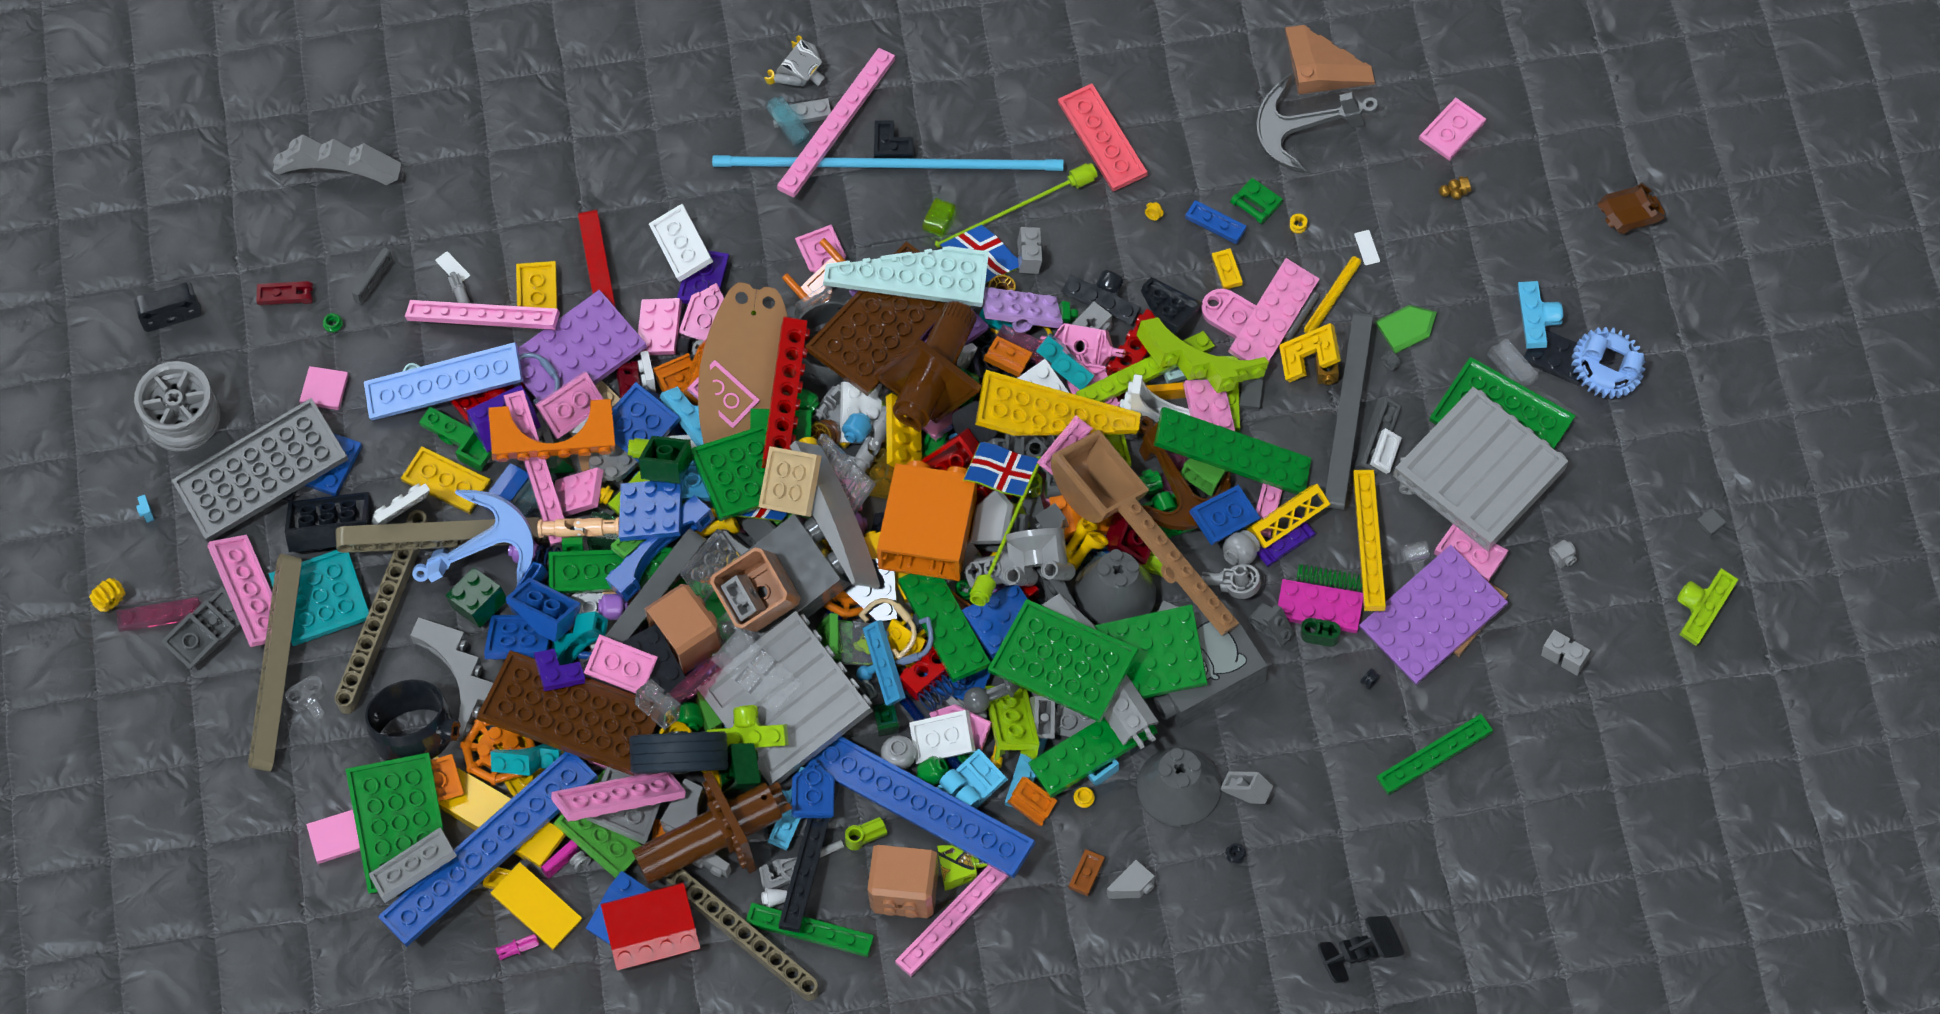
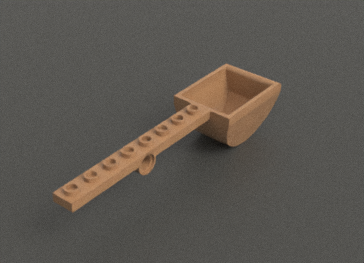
(1101, 484)

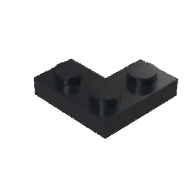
(889, 146)

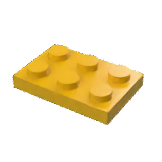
(537, 284)

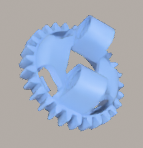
(1603, 380)

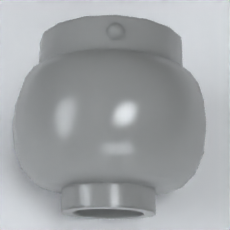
(1241, 548)
(899, 751)

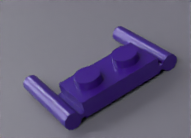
(1286, 543)

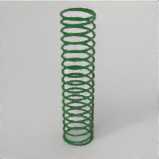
(1300, 570)

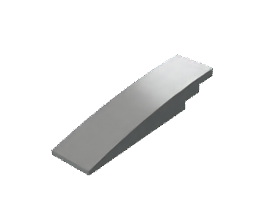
(839, 522)

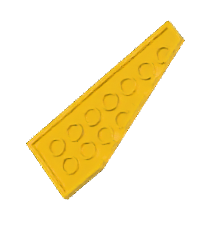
(1034, 409)

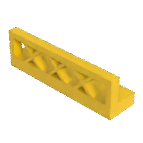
(1281, 511)

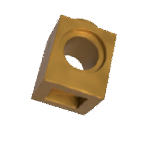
(1326, 377)

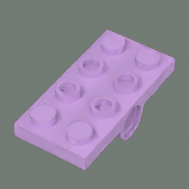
(1021, 308)

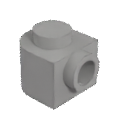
(1563, 553)

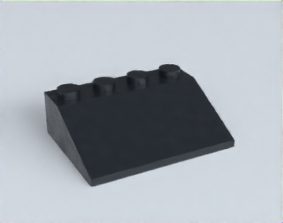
(314, 521)

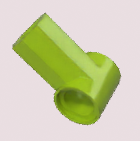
(867, 832)

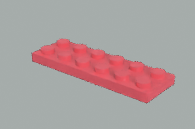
(1102, 137)

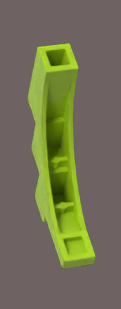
(1220, 372)

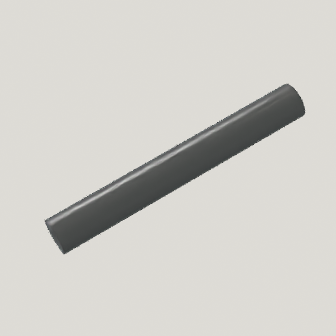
(1301, 316)

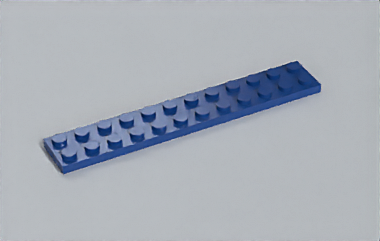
(926, 806)
(484, 850)

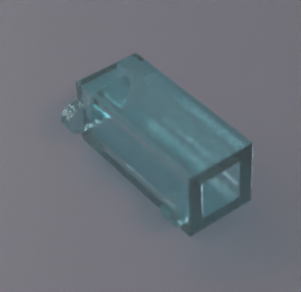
(787, 120)

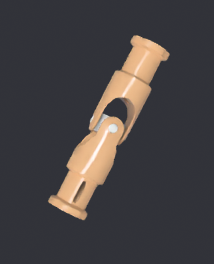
(582, 527)

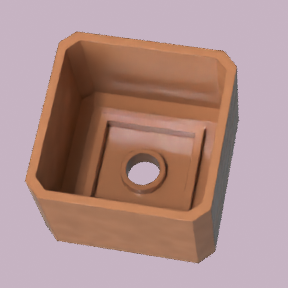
(763, 571)
(685, 626)
(903, 881)

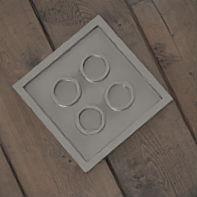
(630, 823)

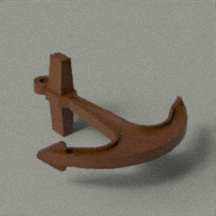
(1186, 499)

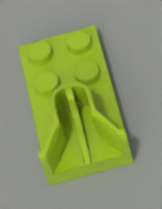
(1013, 724)

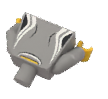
(798, 66)

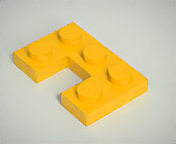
(1321, 340)

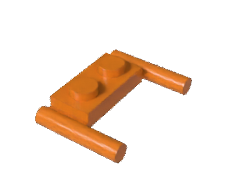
(816, 279)

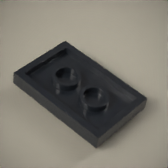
(1555, 358)

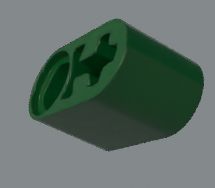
(1320, 639)

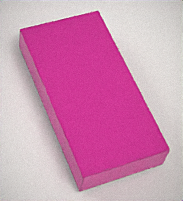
(560, 859)

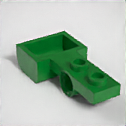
(453, 432)

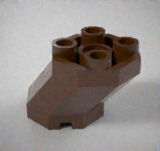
(1631, 208)

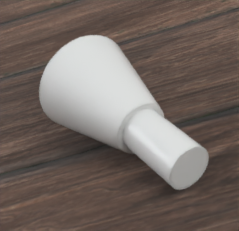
(773, 897)

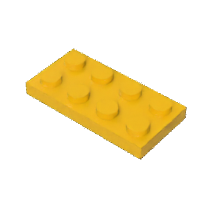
(902, 441)

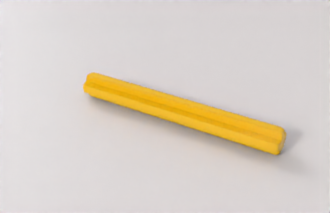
(1332, 294)

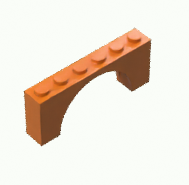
(511, 443)

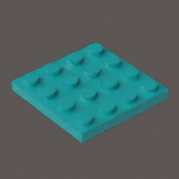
(326, 597)

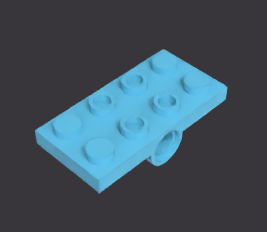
(973, 780)

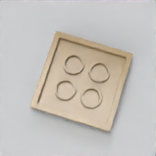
(790, 481)

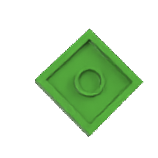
(830, 632)

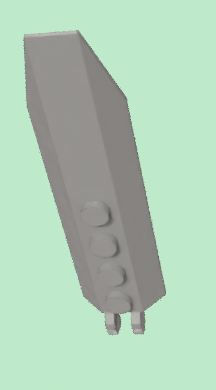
(1128, 711)

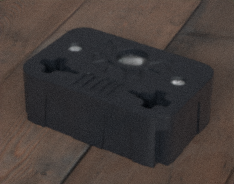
(167, 307)

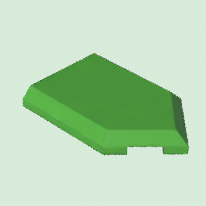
(1406, 327)

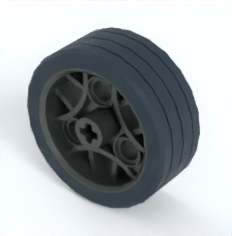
(678, 752)

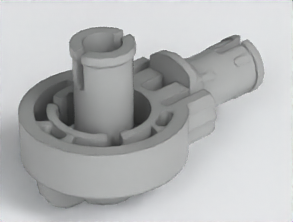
(1235, 580)

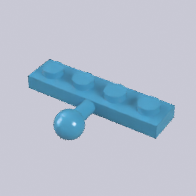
(882, 664)

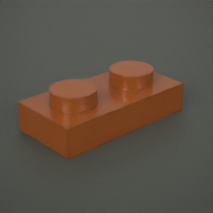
(1086, 872)

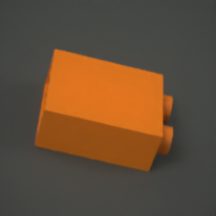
(927, 521)

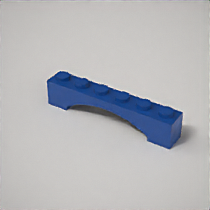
(627, 576)

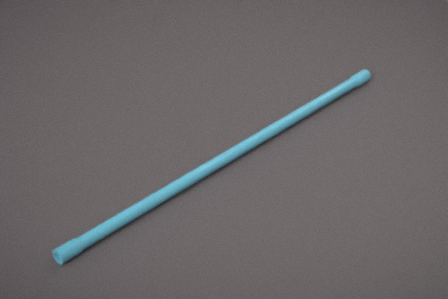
(1047, 165)

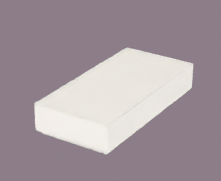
(1385, 451)

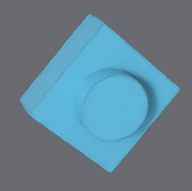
(144, 509)

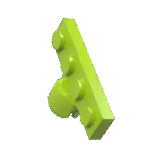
(1704, 604)
(749, 730)

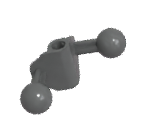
(978, 699)

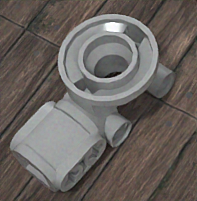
(1026, 550)

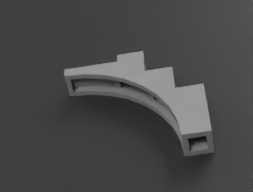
(361, 160)
(450, 647)

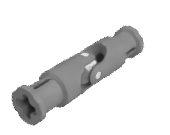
(872, 442)

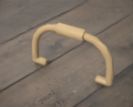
(904, 615)

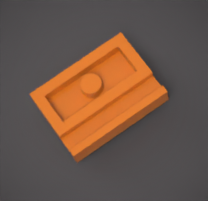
(1008, 356)
(673, 372)
(1031, 801)

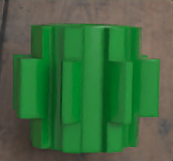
(1152, 481)

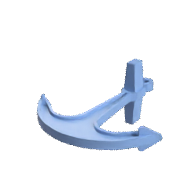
(509, 527)

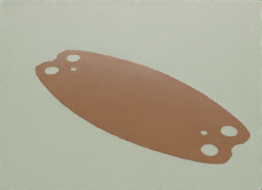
(748, 351)

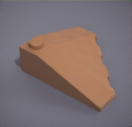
(1322, 65)

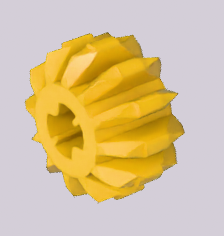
(107, 595)

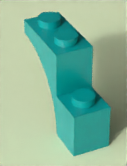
(1064, 362)
(585, 631)
(524, 760)

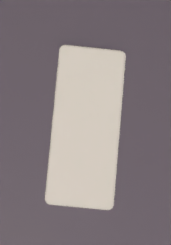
(1367, 247)
(450, 265)

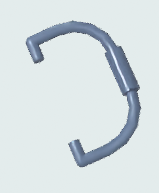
(547, 366)
(917, 656)

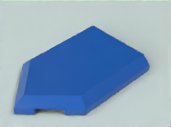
(813, 792)

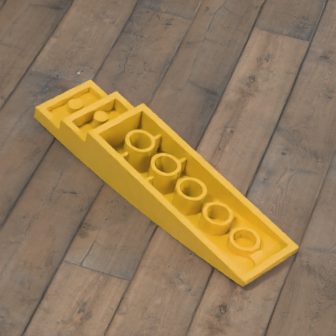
(482, 802)

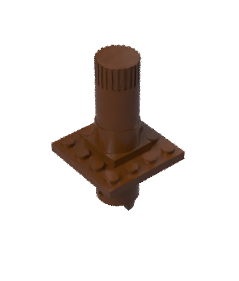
(927, 372)
(720, 827)

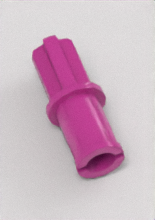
(517, 946)

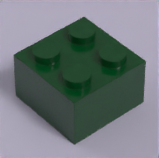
(665, 459)
(476, 597)
(741, 771)

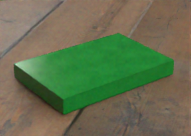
(760, 417)

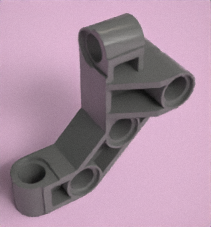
(1021, 446)

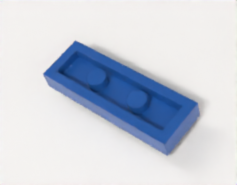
(1215, 222)

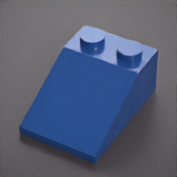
(544, 608)
(621, 887)

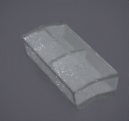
(1512, 363)

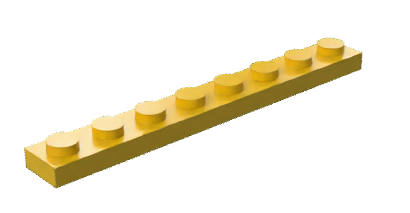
(1369, 540)

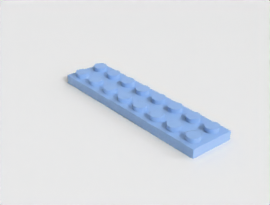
(443, 381)

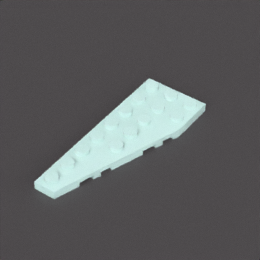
(929, 275)

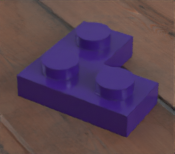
(554, 675)

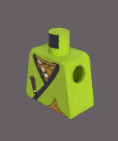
(957, 866)

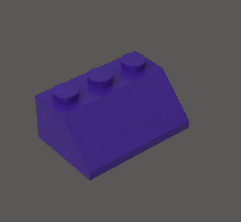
(479, 418)

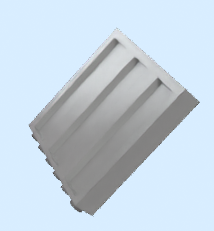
(1480, 468)
(814, 714)

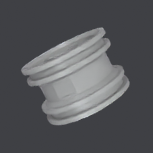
(179, 425)

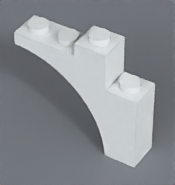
(1142, 400)

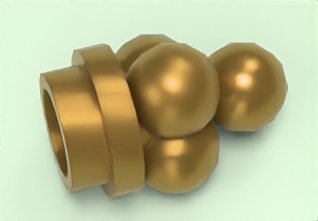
(1456, 188)

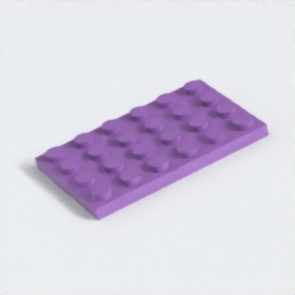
(585, 339)
(1433, 614)

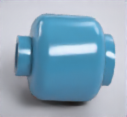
(856, 428)

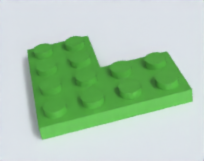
(603, 845)

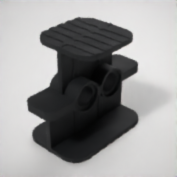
(966, 418)
(1361, 948)

